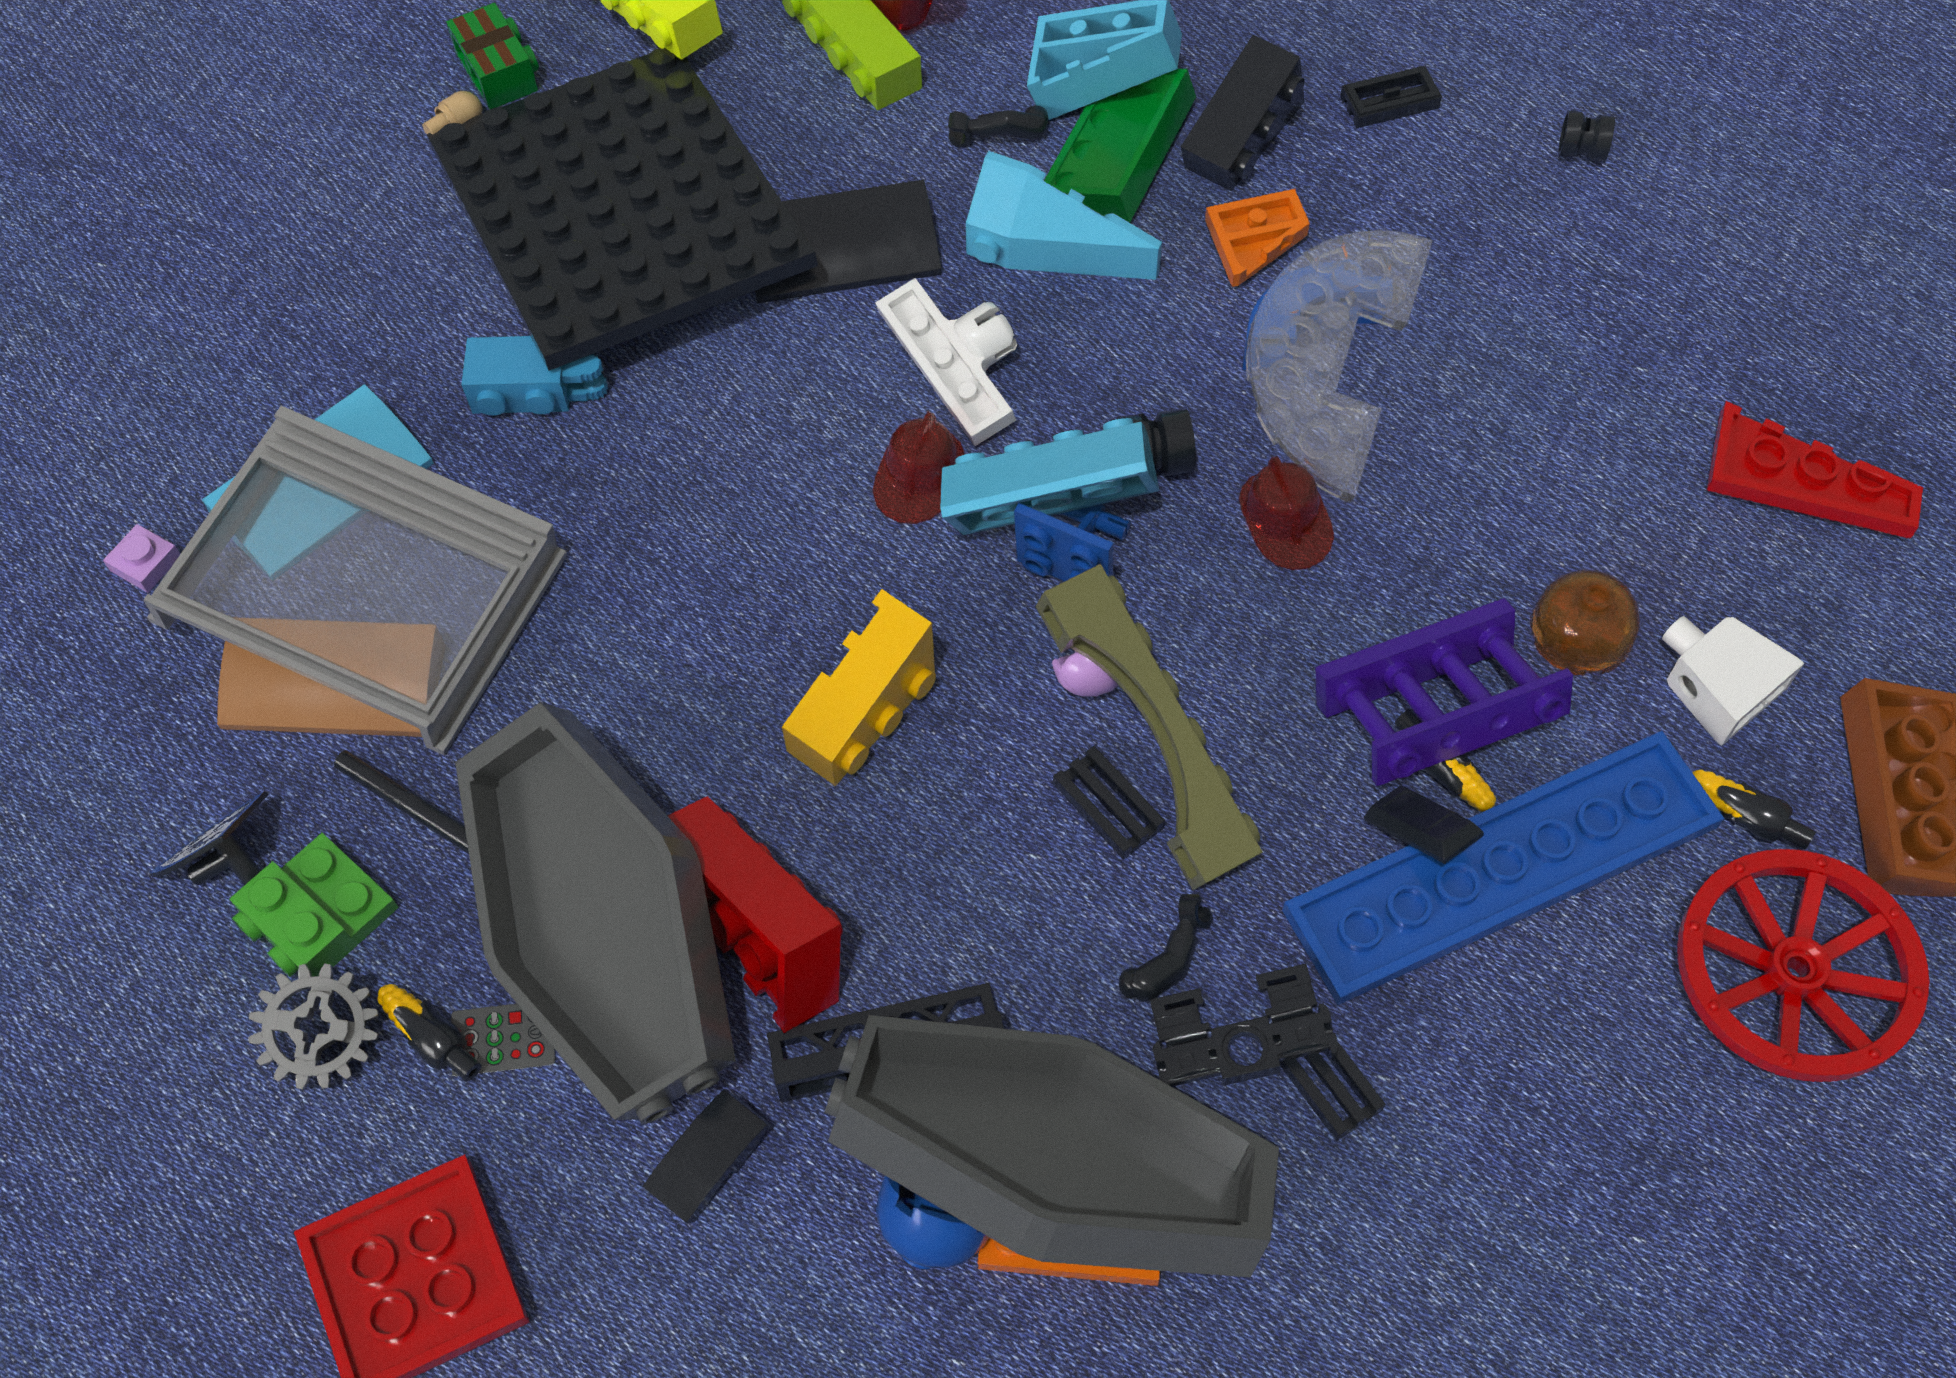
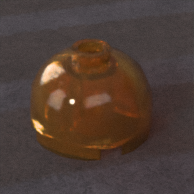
(1585, 622)

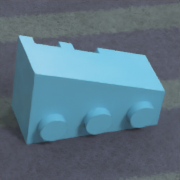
(1101, 52)

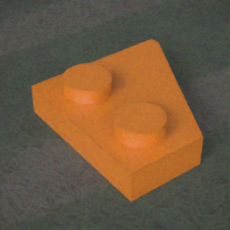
(1255, 231)

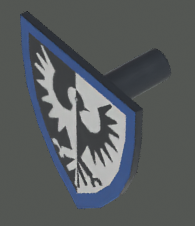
(227, 850)

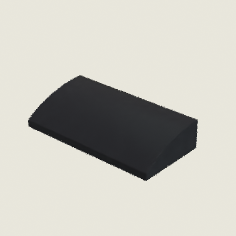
(862, 240)

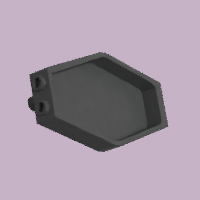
(594, 914)
(1055, 1147)

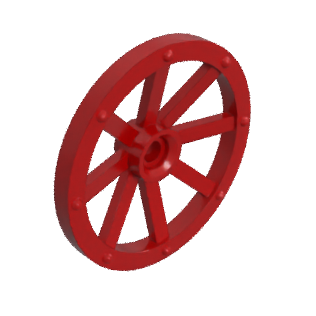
(1808, 960)

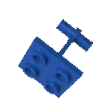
(1061, 549)

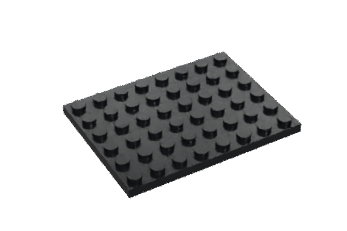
(618, 205)

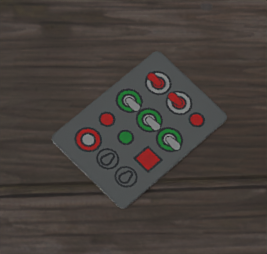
(503, 1038)

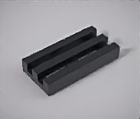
(1394, 101)
(1119, 784)
(1354, 1078)

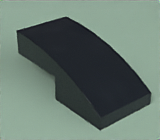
(705, 1155)

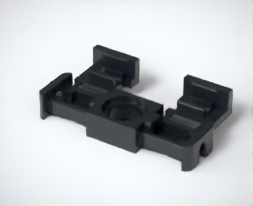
(1196, 1057)

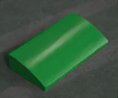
(1123, 143)

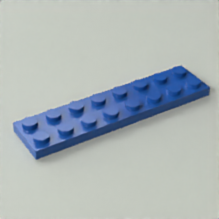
(1531, 857)

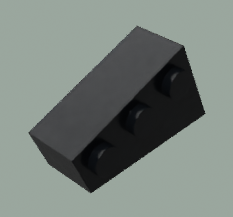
(1245, 113)

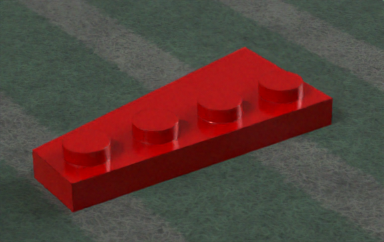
(1783, 472)

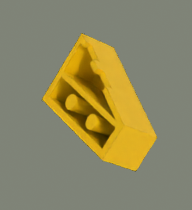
(865, 693)

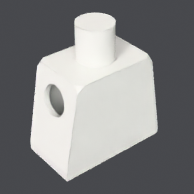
(1727, 673)

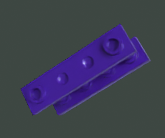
(1429, 653)

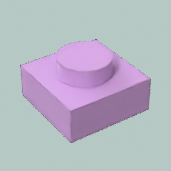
(142, 558)

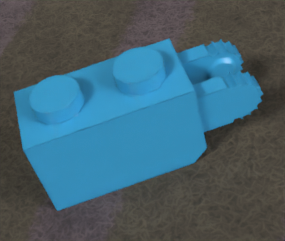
(512, 378)

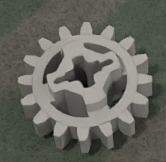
(289, 1022)

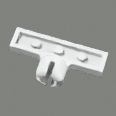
(954, 355)

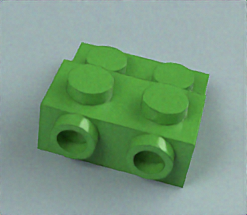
(311, 907)

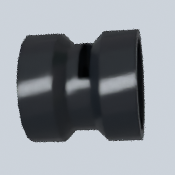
(1586, 136)

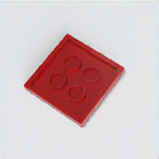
(411, 1275)

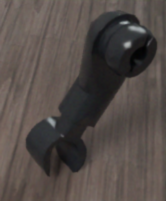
(1028, 125)
(1173, 964)

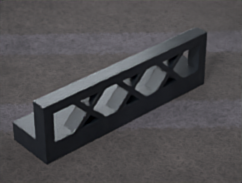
(817, 1071)

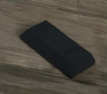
(1423, 824)

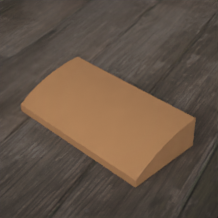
(272, 698)

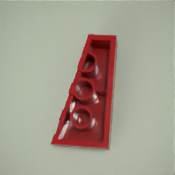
(765, 916)

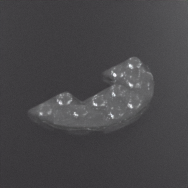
(1304, 339)

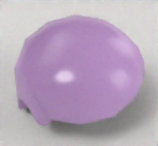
(1082, 676)

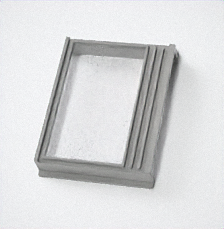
(363, 574)

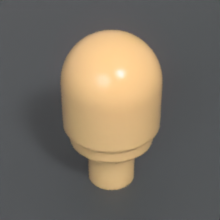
(454, 109)

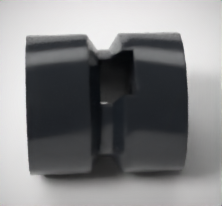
(1170, 441)

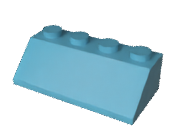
(1048, 477)

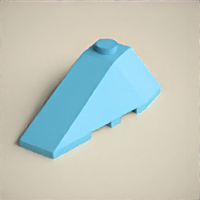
(1035, 227)

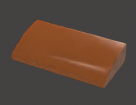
(1904, 784)

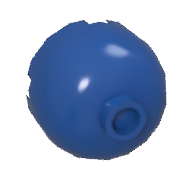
(922, 1231)

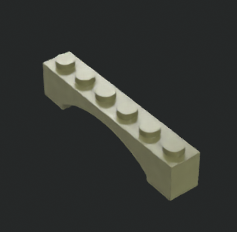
(1092, 620)

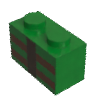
(493, 55)

